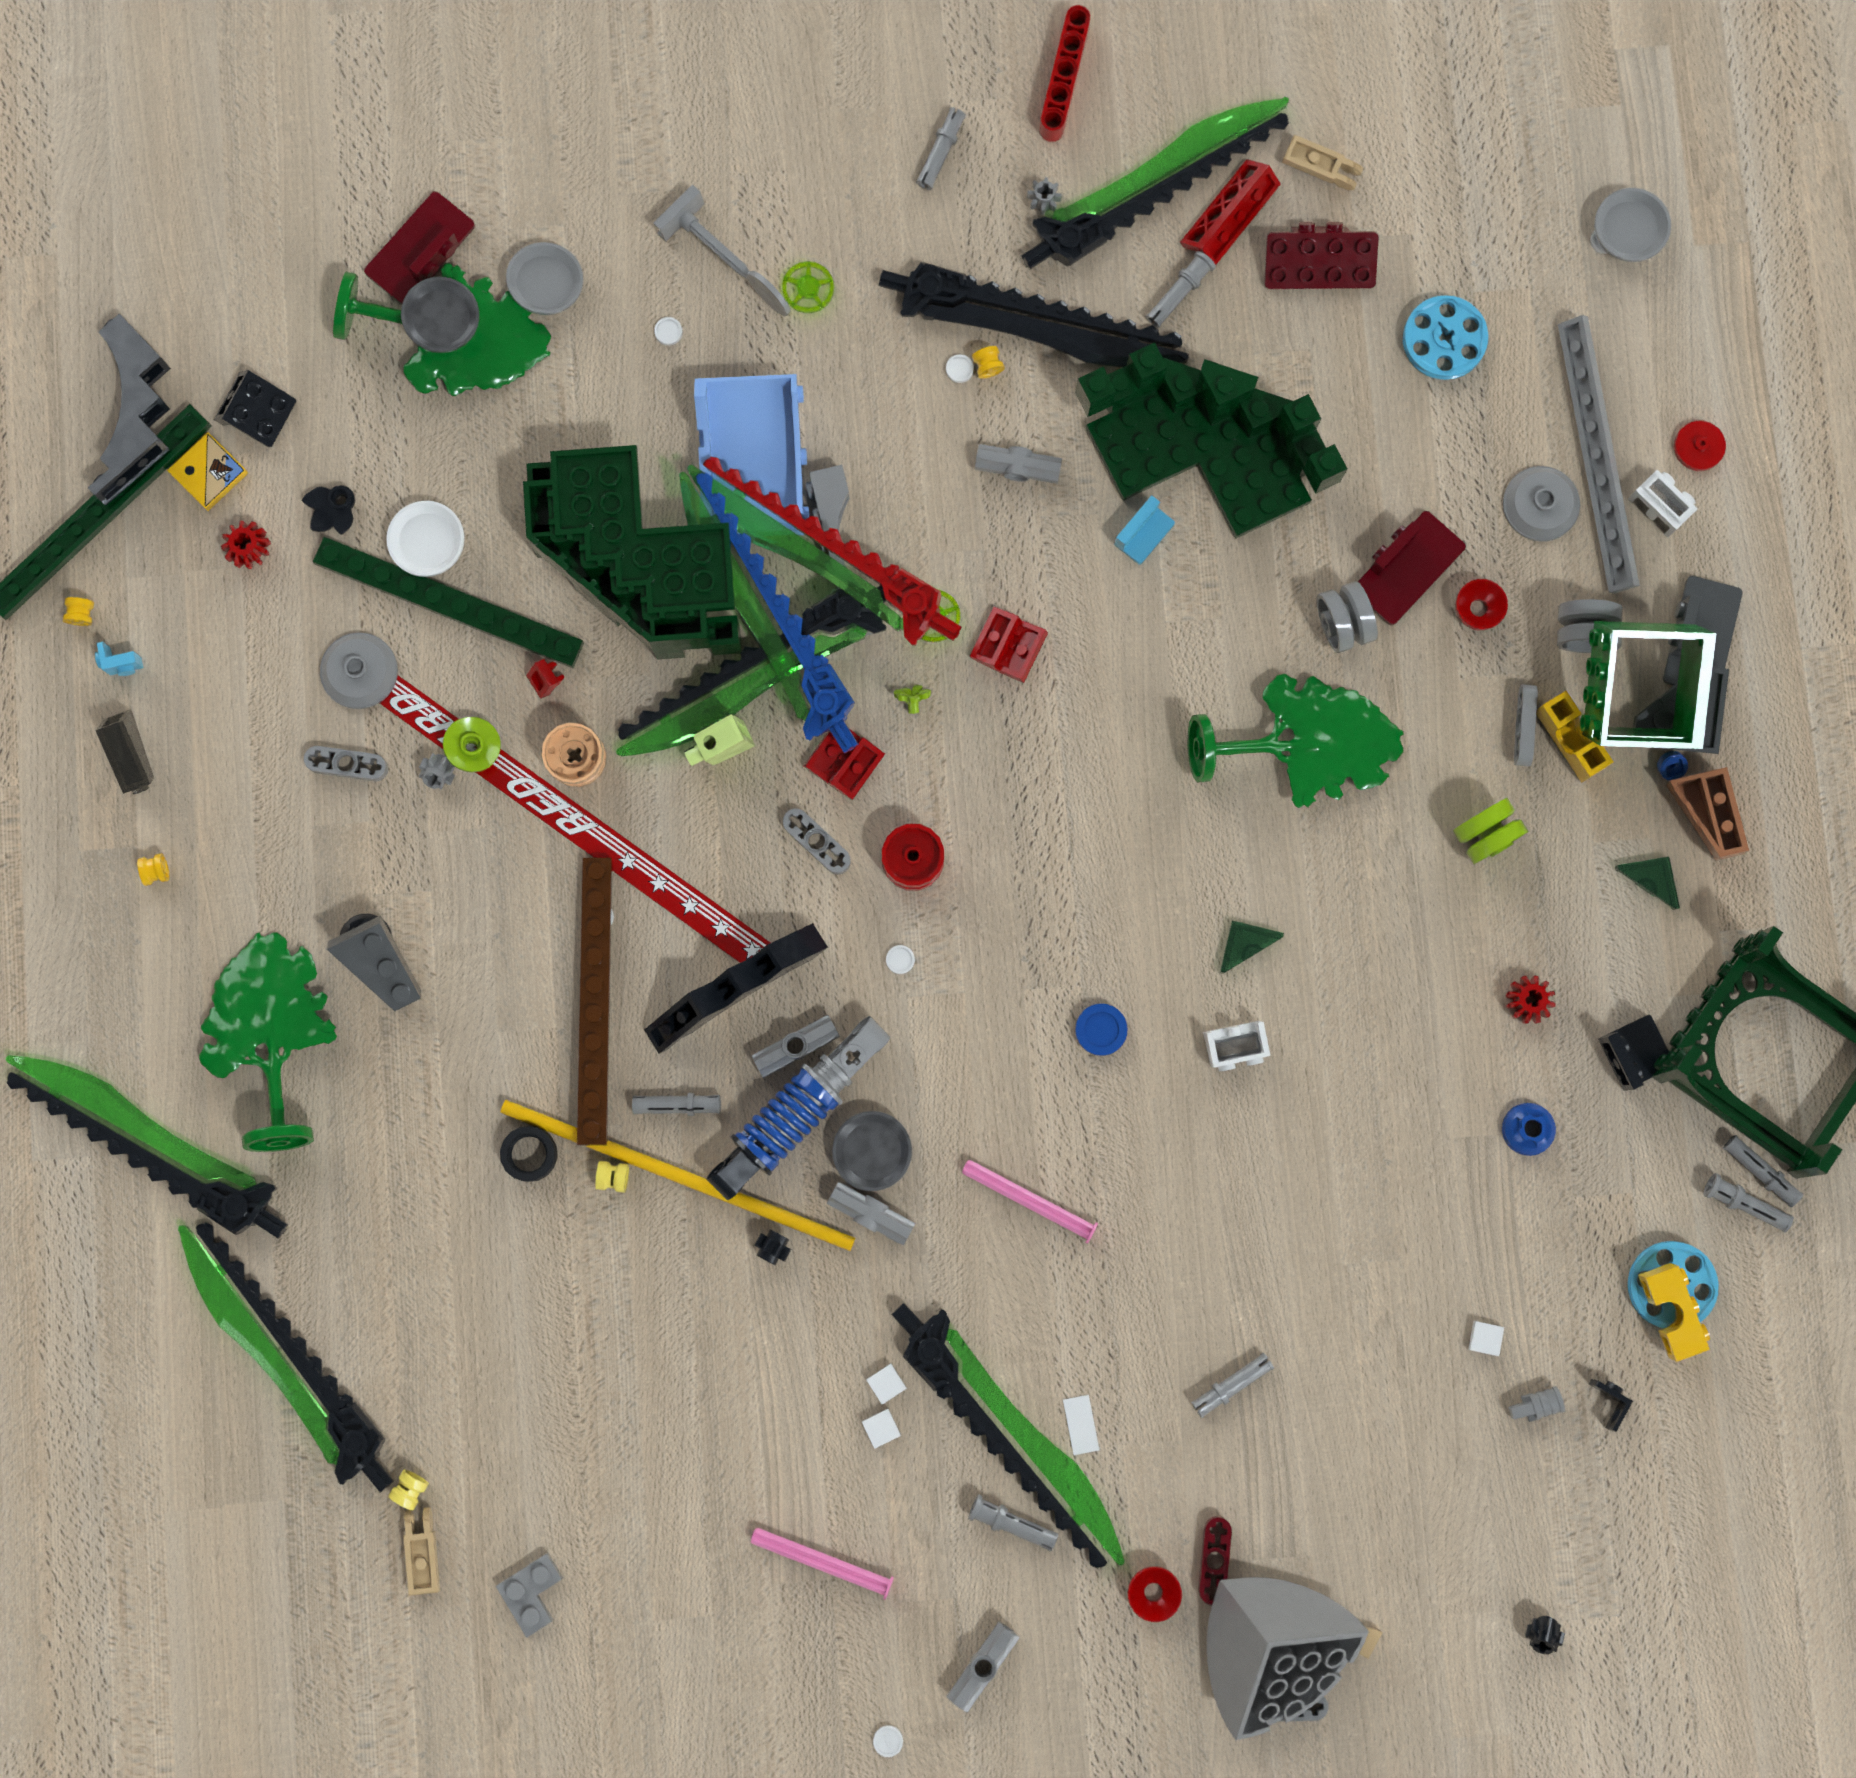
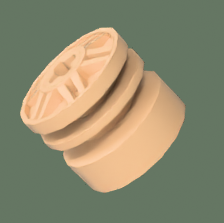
(570, 738)

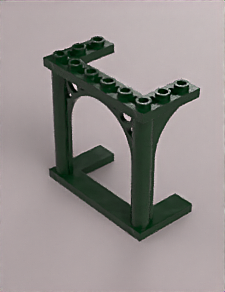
(1761, 958)

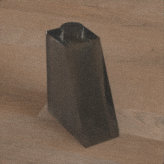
(125, 752)

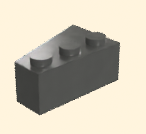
(377, 962)

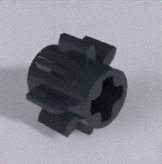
(772, 1247)
(1545, 1635)

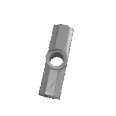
(1018, 463)
(777, 1055)
(871, 1213)
(972, 1683)

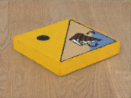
(208, 471)

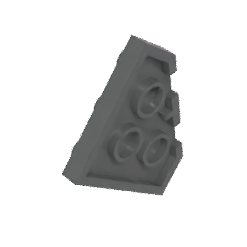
(1661, 712)

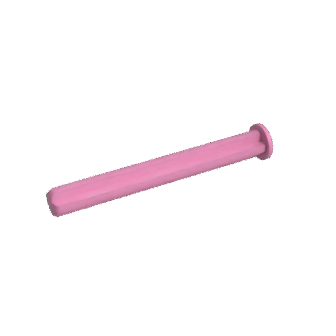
(1029, 1200)
(822, 1561)

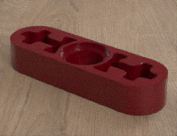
(1205, 1582)

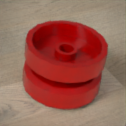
(913, 874)

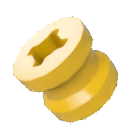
(988, 362)
(78, 611)
(153, 869)

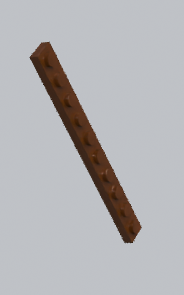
(594, 1002)

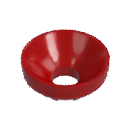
(1488, 593)
(1159, 1609)

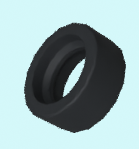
(506, 1154)

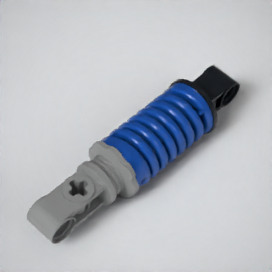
(810, 1094)

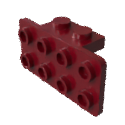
(420, 246)
(1321, 258)
(1409, 566)

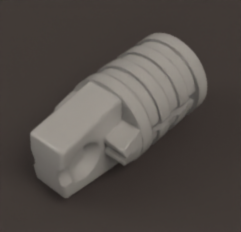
(1538, 1405)

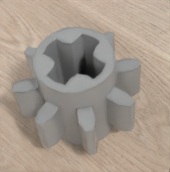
(1040, 188)
(436, 771)

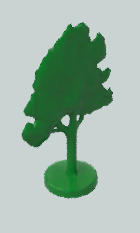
(495, 356)
(1334, 739)
(266, 1002)

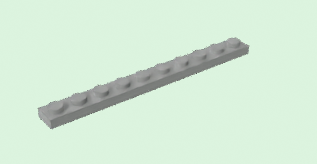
(1598, 454)

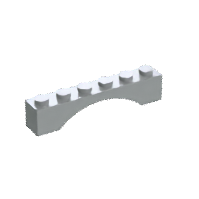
(831, 497)

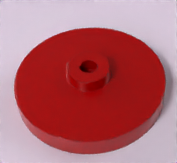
(1699, 445)

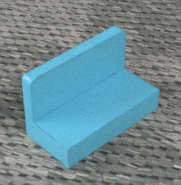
(1144, 531)

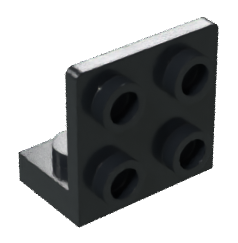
(256, 408)
(1634, 1051)

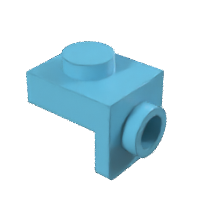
(120, 664)

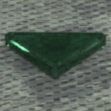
(1654, 877)
(1245, 942)

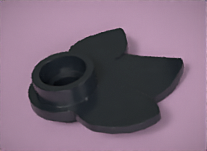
(327, 511)

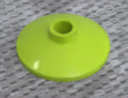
(471, 731)

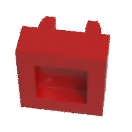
(543, 678)

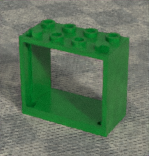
(1691, 693)

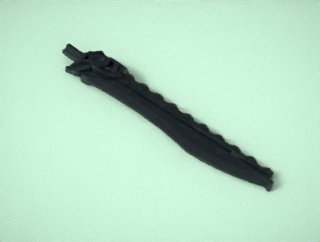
(943, 295)

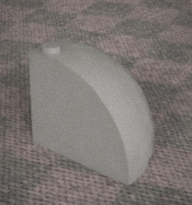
(1275, 1651)

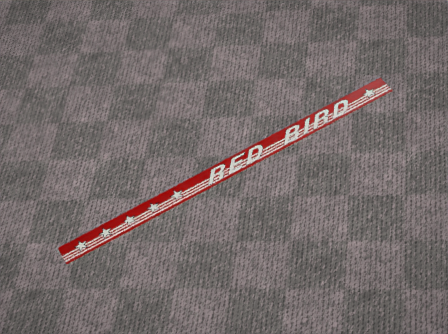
(586, 831)

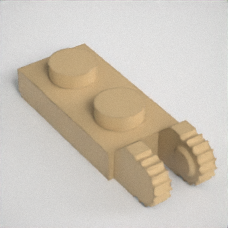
(1321, 162)
(421, 1555)

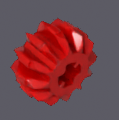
(238, 539)
(1522, 991)

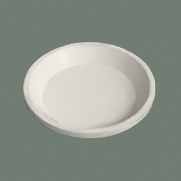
(425, 538)

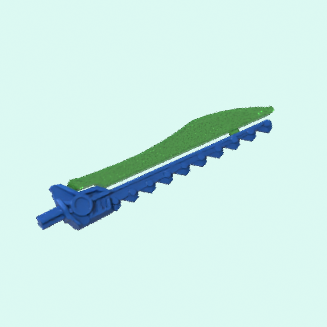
(821, 684)

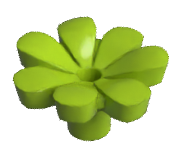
(912, 697)

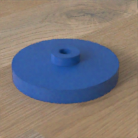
(1101, 1029)

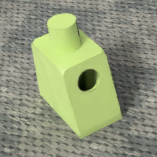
(730, 738)

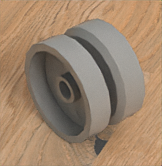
(1347, 617)
(1579, 619)

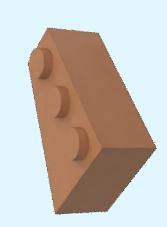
(1712, 811)

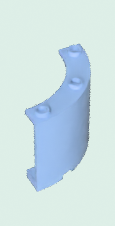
(754, 429)

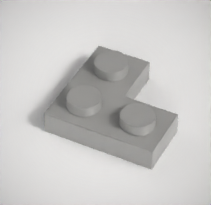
(522, 1592)

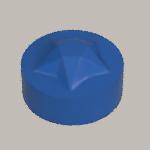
(1672, 765)

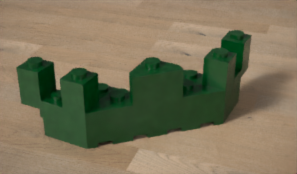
(1211, 418)
(652, 581)

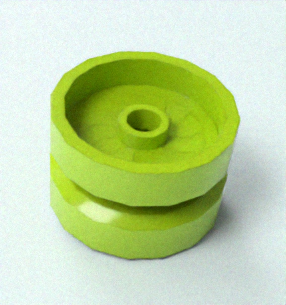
(1492, 833)

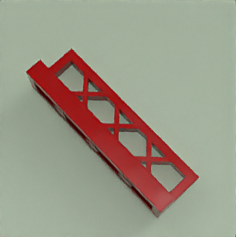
(1236, 212)

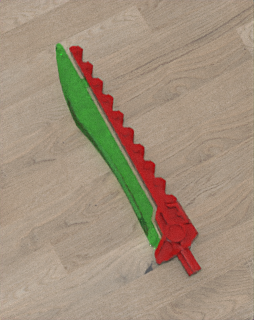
(902, 590)

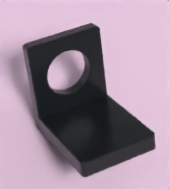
(1614, 1392)

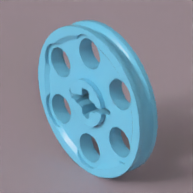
(1442, 349)
(1679, 1253)

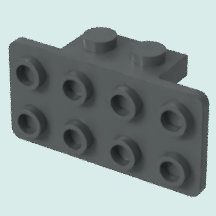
(1710, 607)

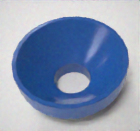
(1514, 1131)

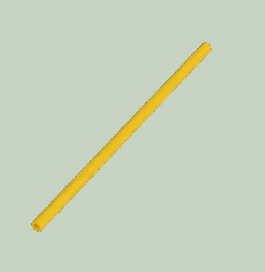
(682, 1177)

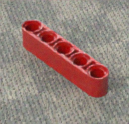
(1065, 61)

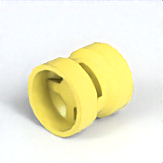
(605, 1176)
(408, 1489)

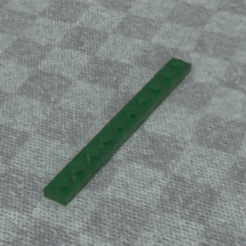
(94, 517)
(448, 602)

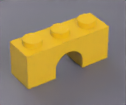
(1562, 722)
(1686, 1334)

